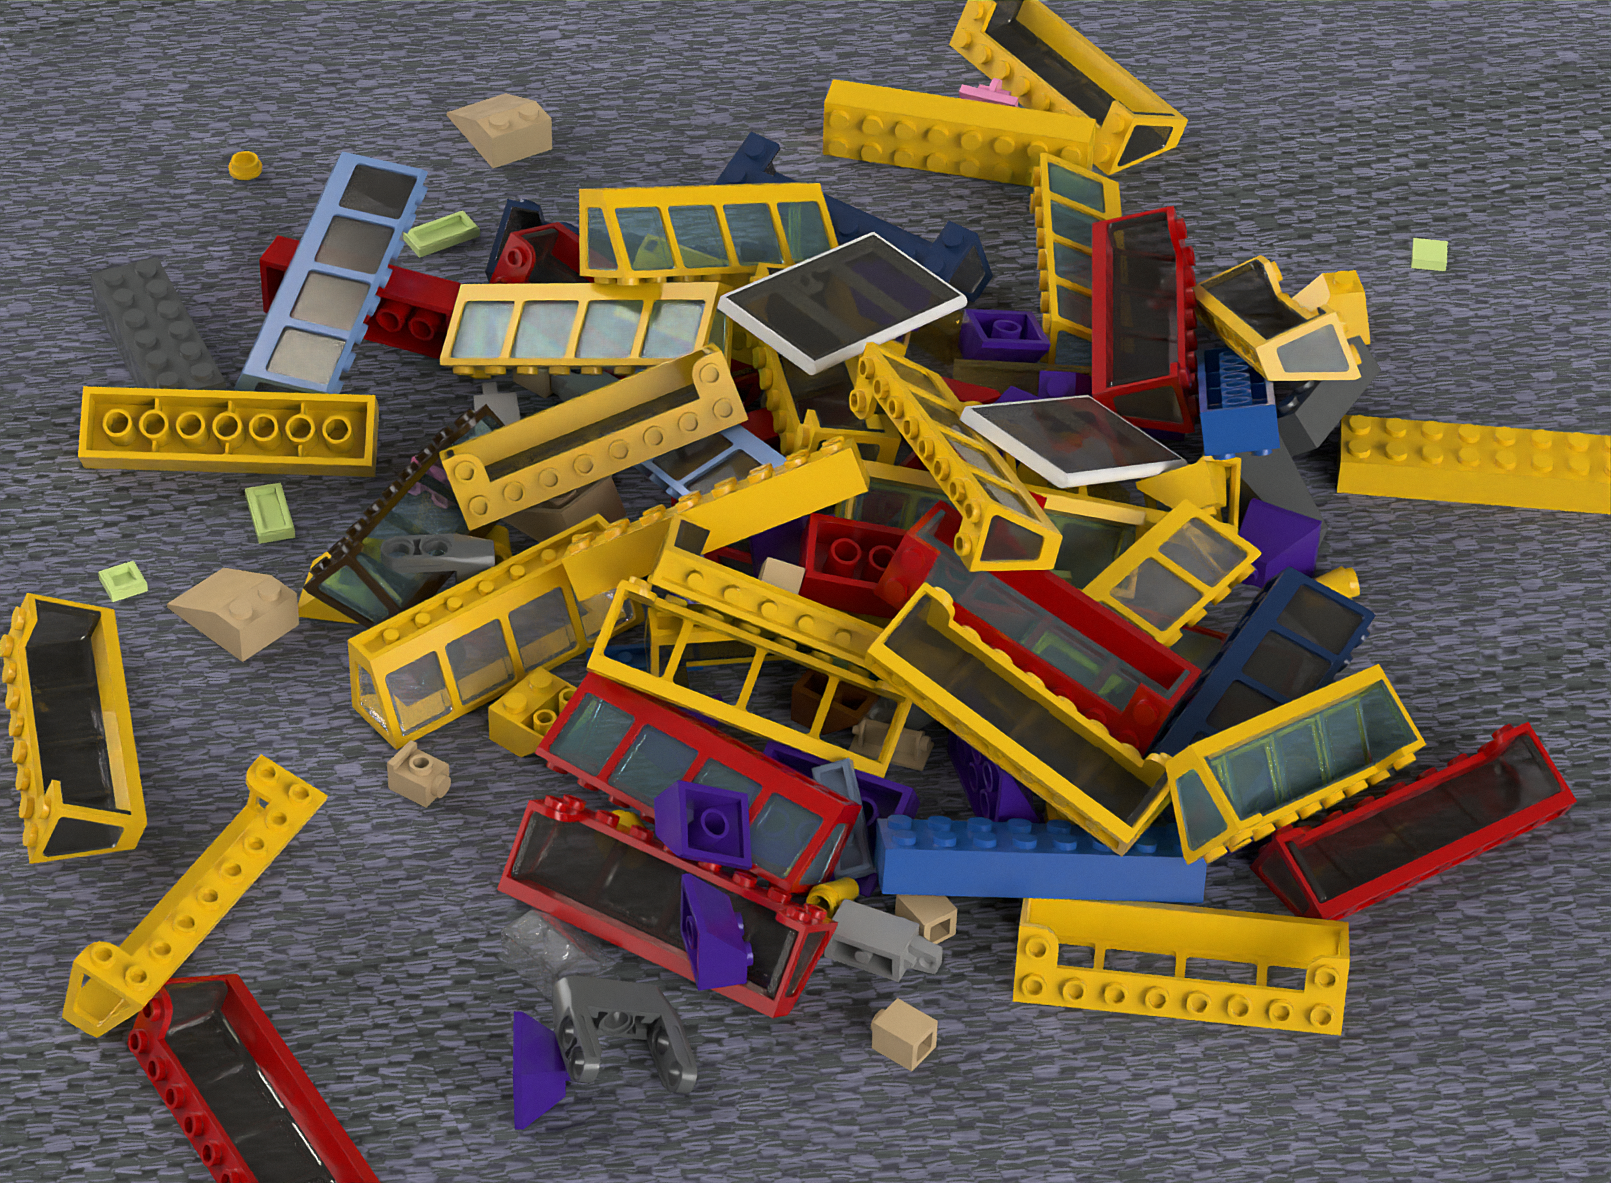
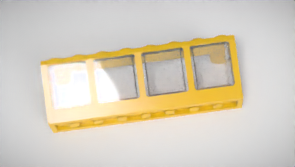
(1174, 573)
(477, 640)

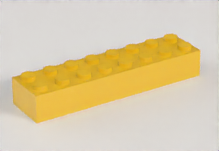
(949, 133)
(228, 431)
(1474, 464)
(731, 510)

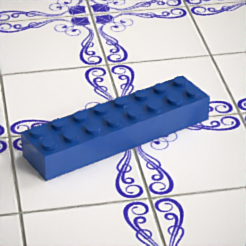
(1235, 406)
(1030, 861)

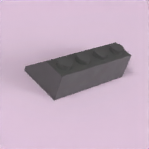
(1319, 405)

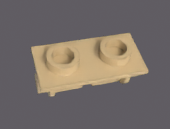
(911, 749)

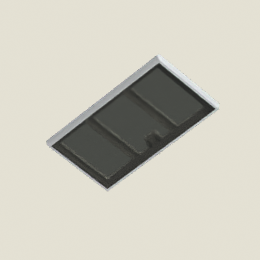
(840, 301)
(1072, 440)

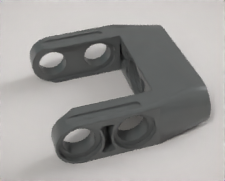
(462, 554)
(620, 1009)

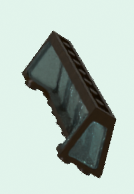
(417, 505)

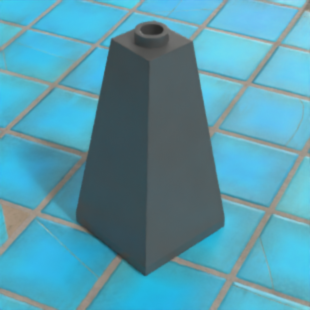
(1274, 481)

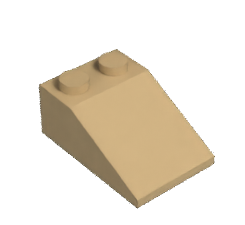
(505, 128)
(569, 509)
(239, 610)

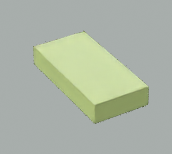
(441, 233)
(269, 513)

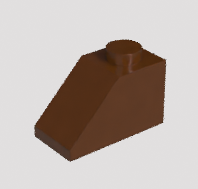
(846, 709)

